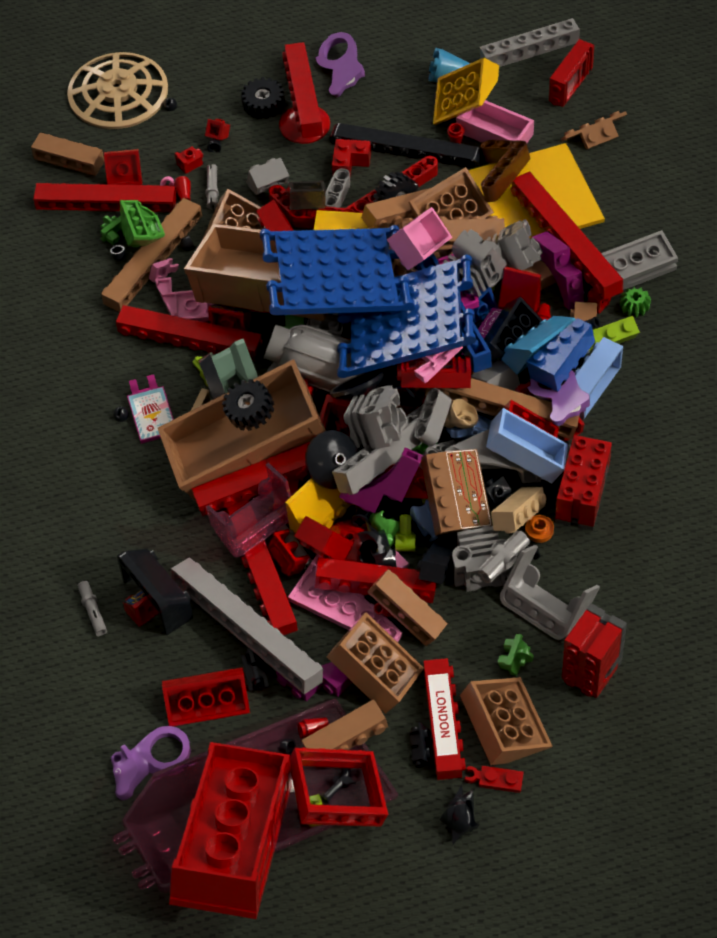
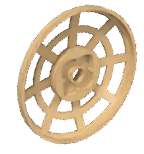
(119, 94)

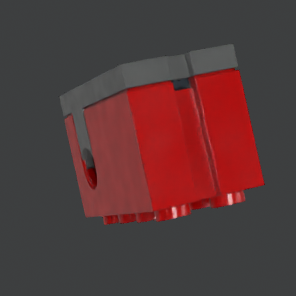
(583, 482)
(593, 650)

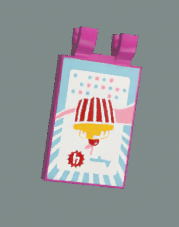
(149, 409)

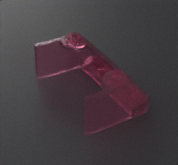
(255, 519)

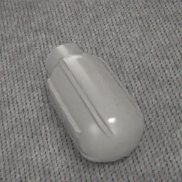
(312, 351)

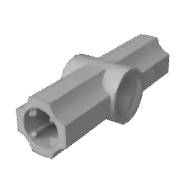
(503, 556)

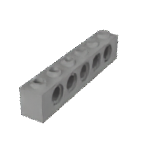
(531, 43)

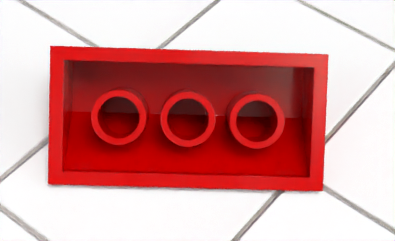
(205, 697)

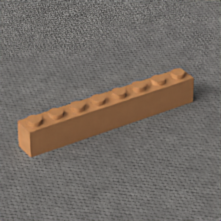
(137, 270)
(492, 398)

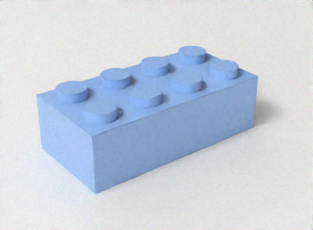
(599, 370)
(527, 445)

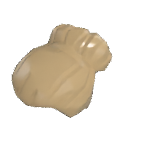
(461, 415)

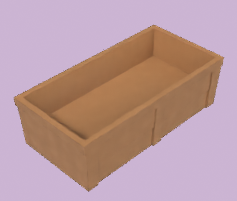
(232, 271)
(208, 445)

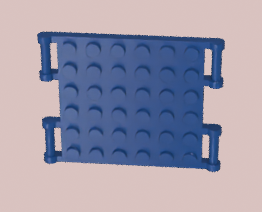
(334, 271)
(427, 329)

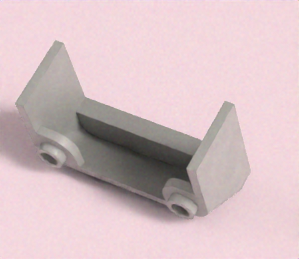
(538, 606)

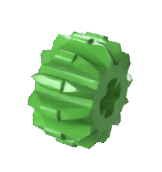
(635, 301)

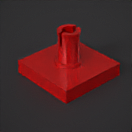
(123, 167)

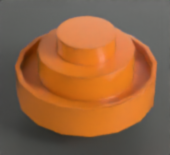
(539, 528)

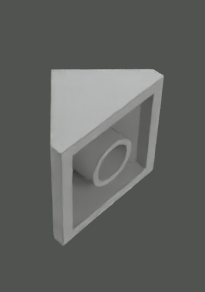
(498, 375)

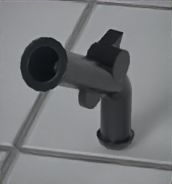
(339, 781)

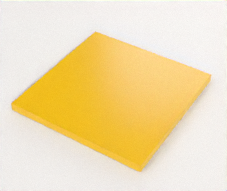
(560, 177)

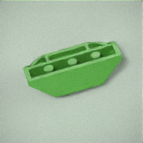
(139, 224)

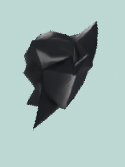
(376, 548)
(460, 814)

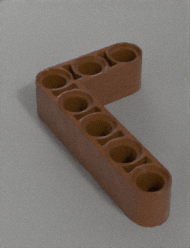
(510, 159)

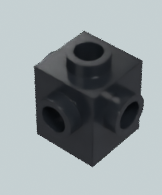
(496, 489)

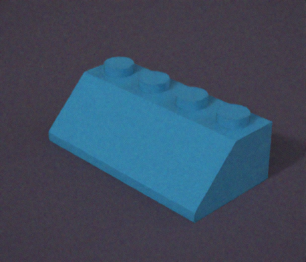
(535, 339)

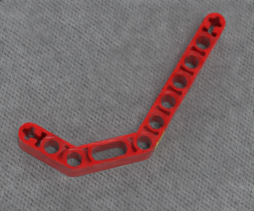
(419, 172)

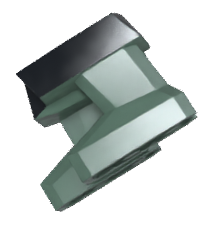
(227, 368)

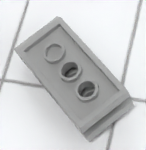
(643, 259)

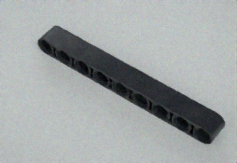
(410, 146)

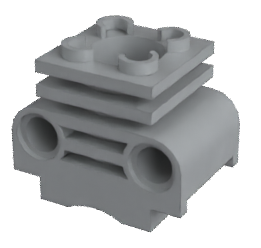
(516, 246)
(486, 260)
(376, 418)
(471, 553)

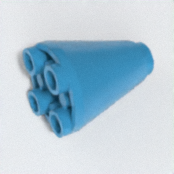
(444, 63)

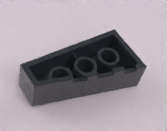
(511, 323)

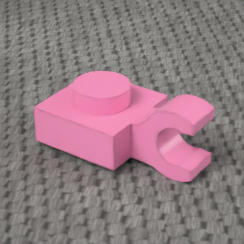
(162, 268)

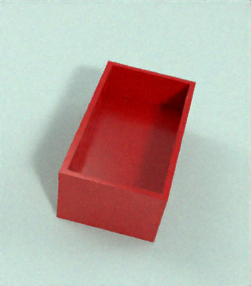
(232, 831)

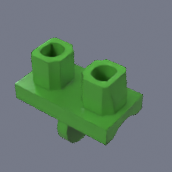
(110, 228)
(518, 655)

